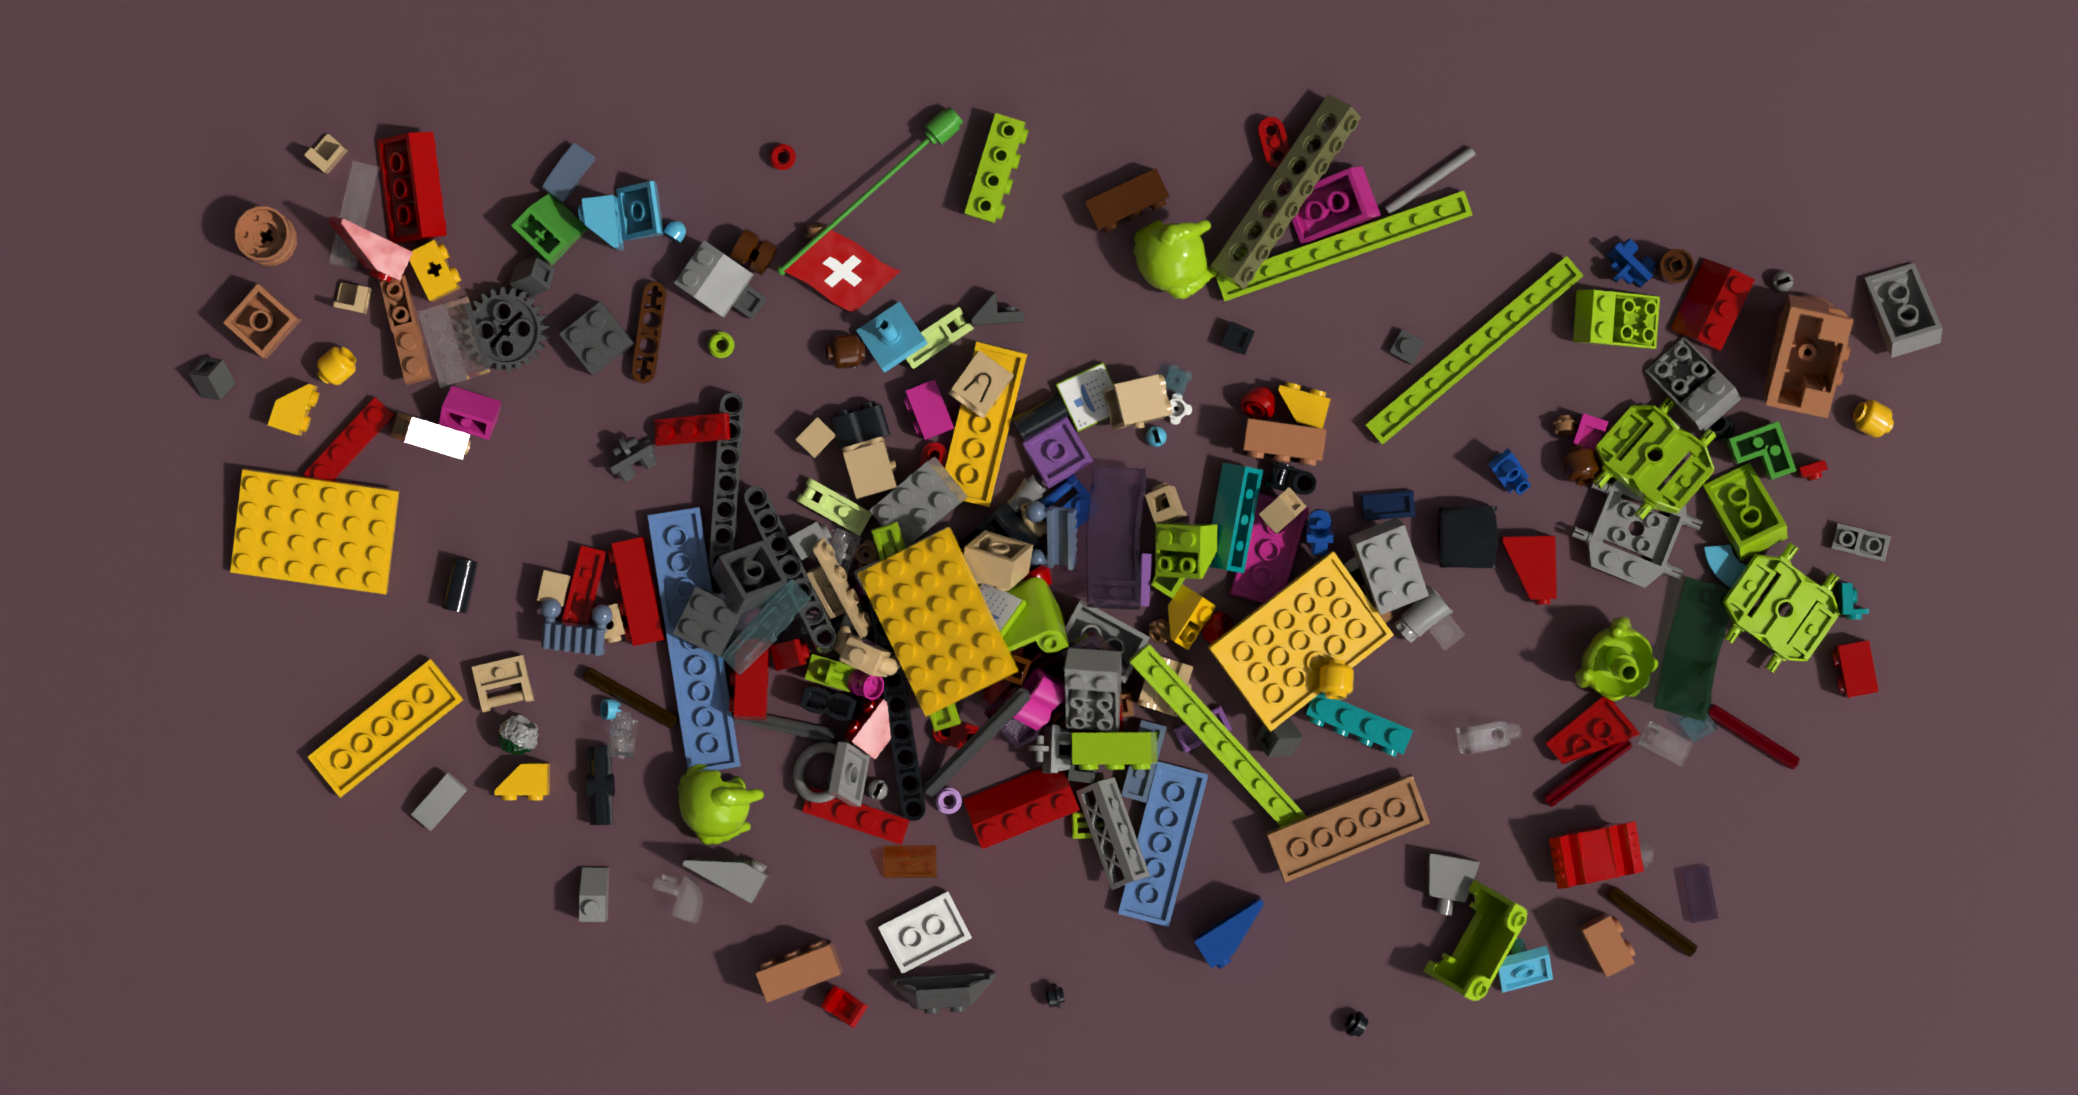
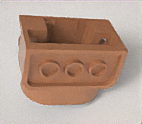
(1807, 355)

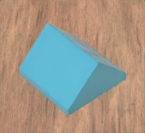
(640, 211)

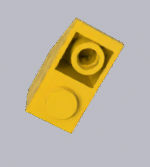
(1305, 407)
(292, 410)
(1188, 615)
(528, 780)

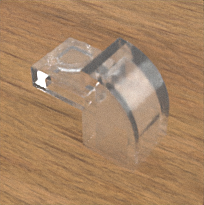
(689, 899)

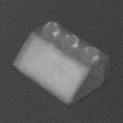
(454, 342)

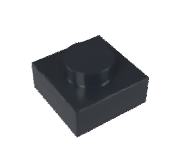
(1237, 338)

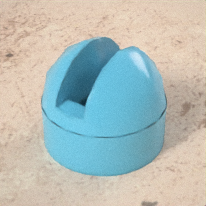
(676, 231)
(1151, 439)
(609, 708)

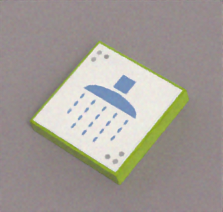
(1085, 396)
(1003, 606)

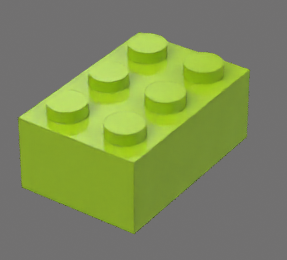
(1114, 750)

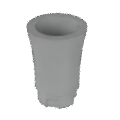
(1423, 615)

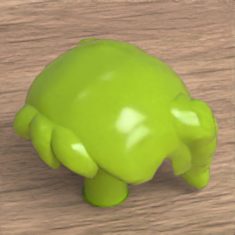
(1173, 257)
(1617, 661)
(715, 807)

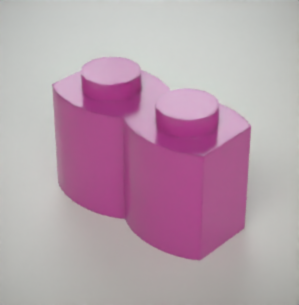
(1046, 695)

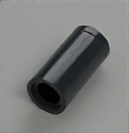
(1040, 416)
(459, 585)

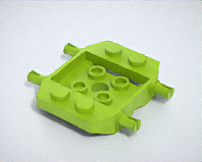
(1642, 474)
(1810, 613)

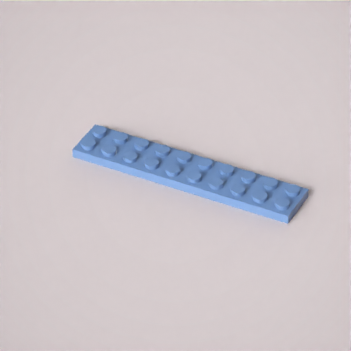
(697, 674)

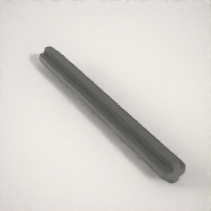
(977, 741)

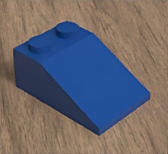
(1224, 937)

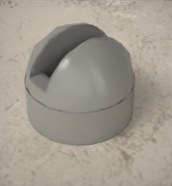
(1779, 276)
(883, 792)

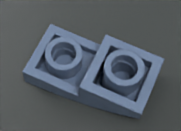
(568, 172)

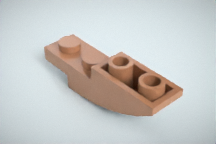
(406, 330)

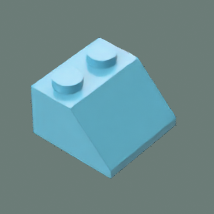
(603, 217)

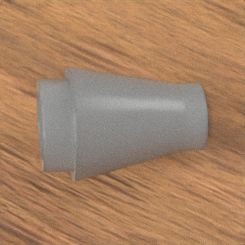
(1028, 491)

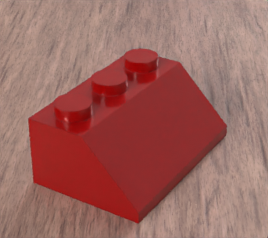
(1712, 304)

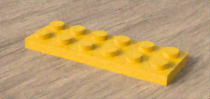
(980, 442)
(385, 728)

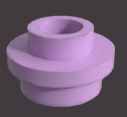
(940, 800)

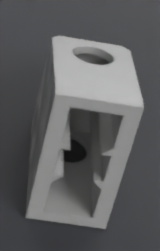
(1449, 879)

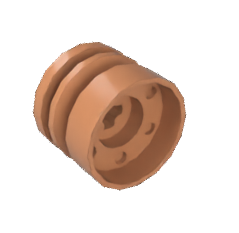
(255, 225)

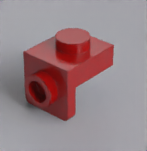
(844, 1005)

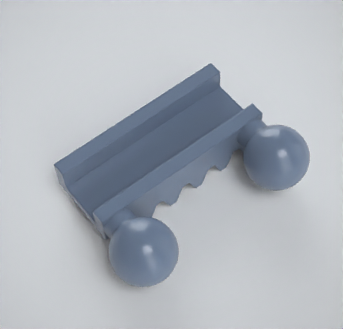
(1060, 535)
(574, 636)

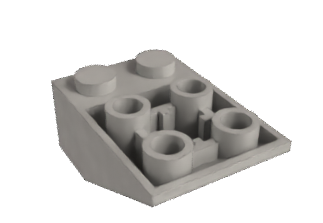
(1693, 384)
(1093, 689)

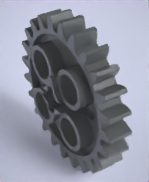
(523, 345)

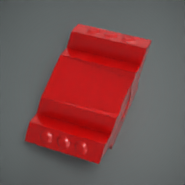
(1596, 854)

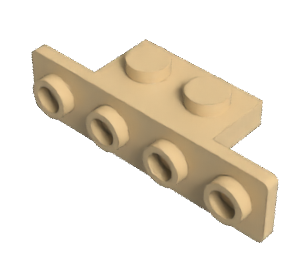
(834, 590)

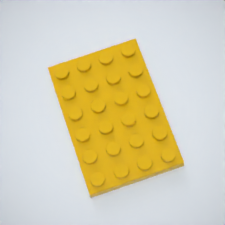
(314, 531)
(937, 622)
(1286, 641)

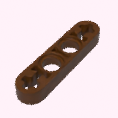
(653, 333)

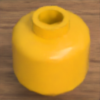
(336, 365)
(1873, 418)
(1336, 680)

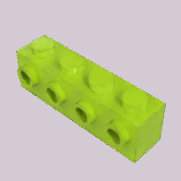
(995, 169)

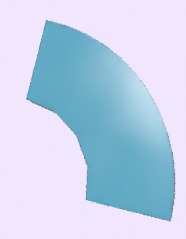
(1724, 563)

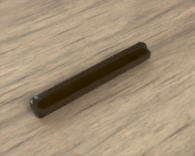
(630, 697)
(1652, 921)

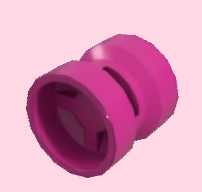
(865, 684)

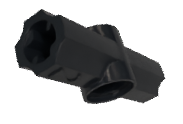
(600, 786)

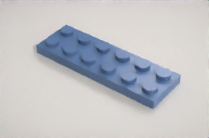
(1164, 842)

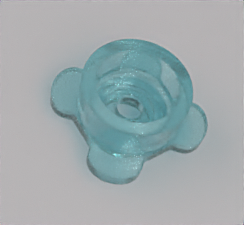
(1175, 372)

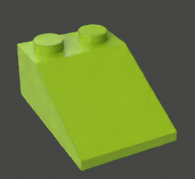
(1746, 511)

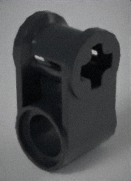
(1288, 478)

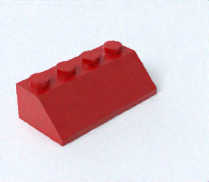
(411, 187)
(1020, 806)

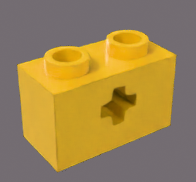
(433, 285)

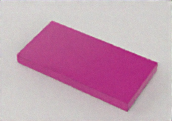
(1268, 556)

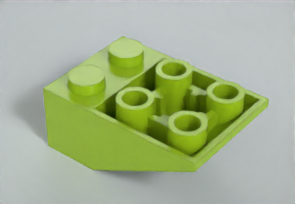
(1616, 319)

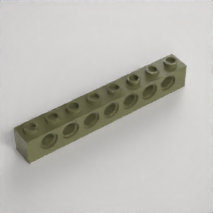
(1274, 197)

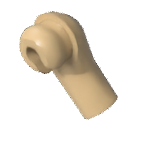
(1037, 528)

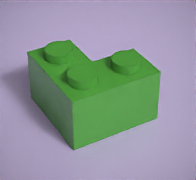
(1768, 444)

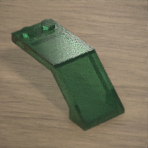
(1692, 650)

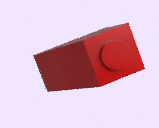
(1534, 565)

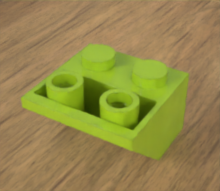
(1184, 549)

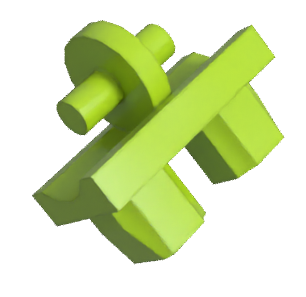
(829, 672)

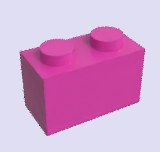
(929, 410)
(470, 412)

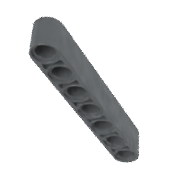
(733, 471)
(789, 556)

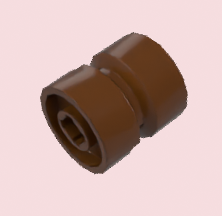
(745, 248)
(1675, 266)

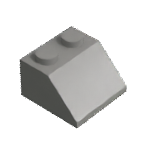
(713, 279)

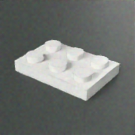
(925, 932)

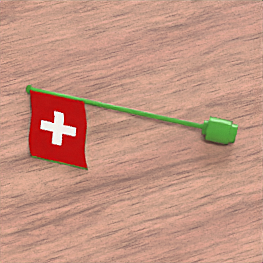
(842, 267)

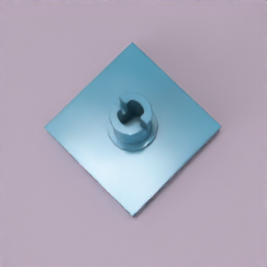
(892, 337)
(1524, 967)

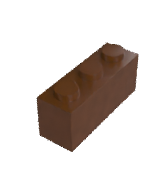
(1127, 201)

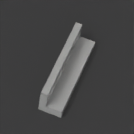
(1117, 831)

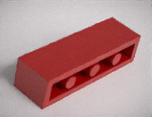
(637, 590)

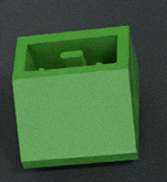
(549, 228)

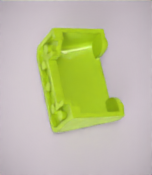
(1039, 620)
(1482, 945)

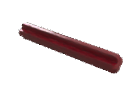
(1753, 737)
(1586, 772)

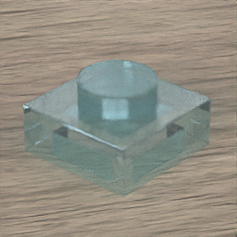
(1697, 729)

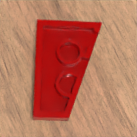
(1592, 731)

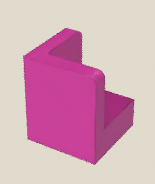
(1589, 431)

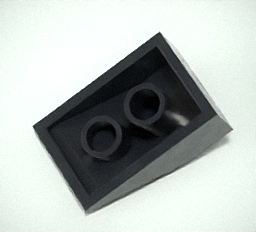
(1005, 523)

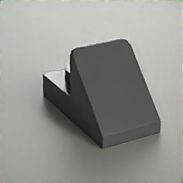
(989, 314)

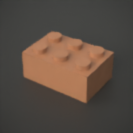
(1284, 441)
(798, 970)

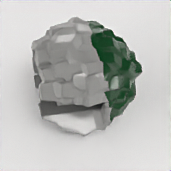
(518, 735)

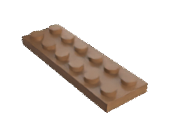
(1347, 828)

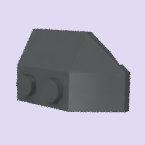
(943, 990)

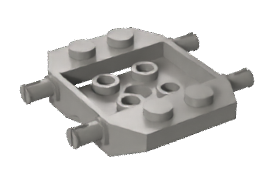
(1654, 542)

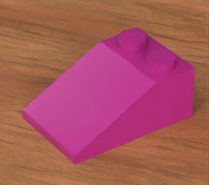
(1336, 205)

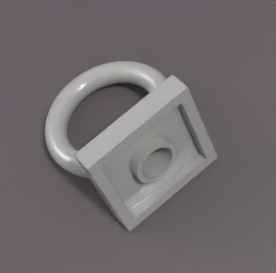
(847, 773)

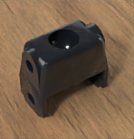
(1467, 537)

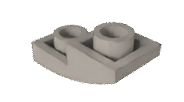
(1861, 542)
(439, 801)

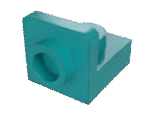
(1846, 598)

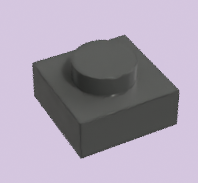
(750, 302)
(1407, 346)

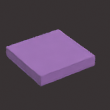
(1057, 452)

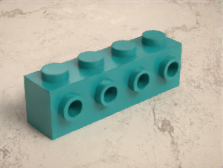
(1235, 515)
(1354, 720)

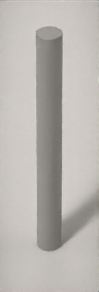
(1430, 180)

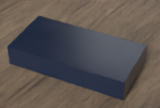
(1388, 505)

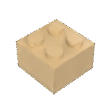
(998, 560)

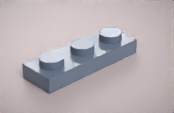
(1139, 781)

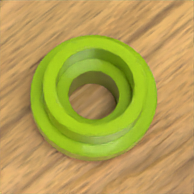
(712, 345)

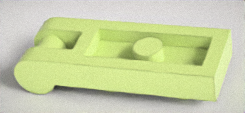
(939, 337)
(835, 507)

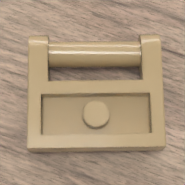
(501, 674)

